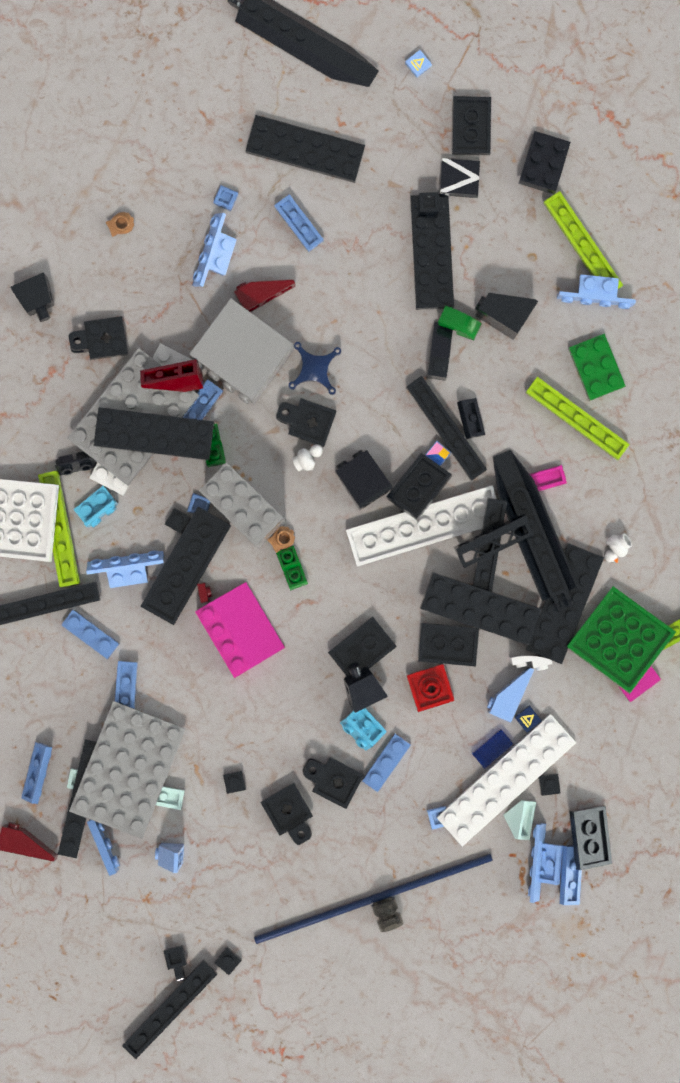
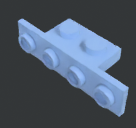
(216, 251)
(597, 290)
(126, 569)
(546, 863)

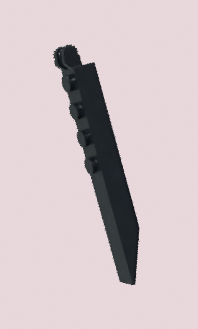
(304, 41)
(543, 549)

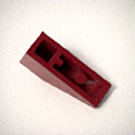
(259, 293)
(174, 377)
(22, 842)

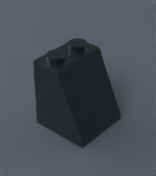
(505, 312)
(363, 479)

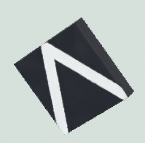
(459, 178)

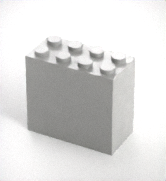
(242, 352)
(242, 505)

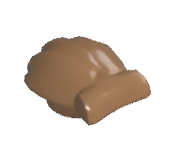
(120, 224)
(282, 538)

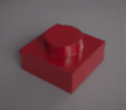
(204, 592)

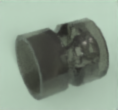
(387, 914)

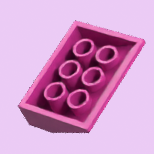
(240, 629)

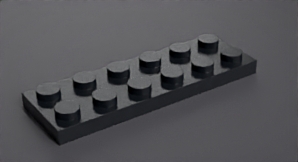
(305, 148)
(432, 256)
(153, 433)
(185, 565)
(480, 608)
(555, 628)

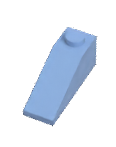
(507, 699)
(170, 856)

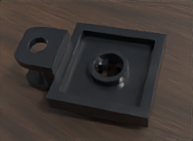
(91, 340)
(298, 419)
(324, 777)
(290, 822)

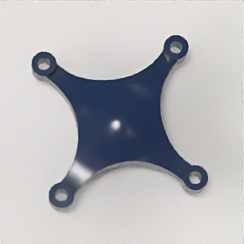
(314, 368)

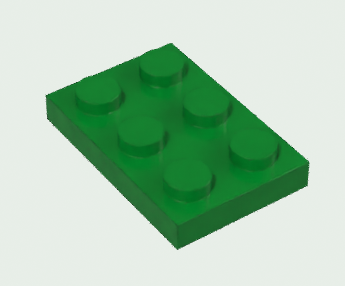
(596, 367)

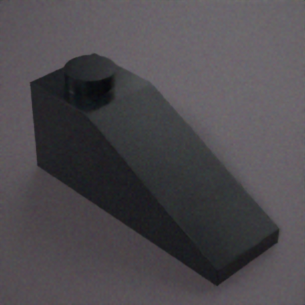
(439, 353)

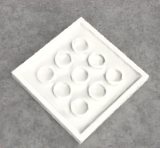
(27, 519)

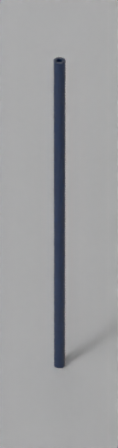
(373, 898)

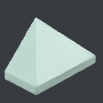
(521, 819)

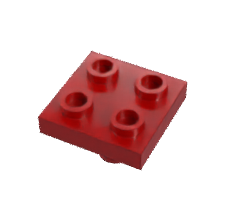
(430, 688)

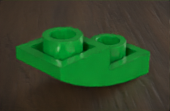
(459, 322)
(217, 454)
(292, 568)

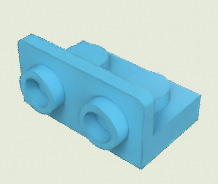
(96, 507)
(363, 728)

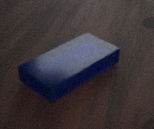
(492, 748)

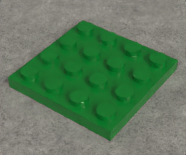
(621, 639)

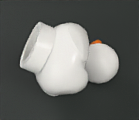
(304, 457)
(619, 547)

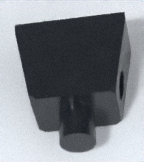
(35, 296)
(362, 688)

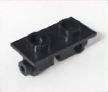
(66, 465)

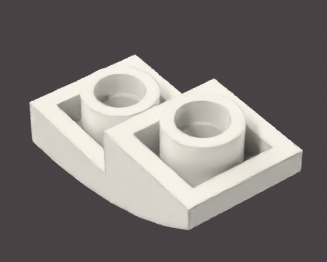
(535, 661)

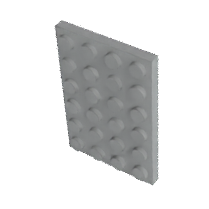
(128, 395)
(127, 770)

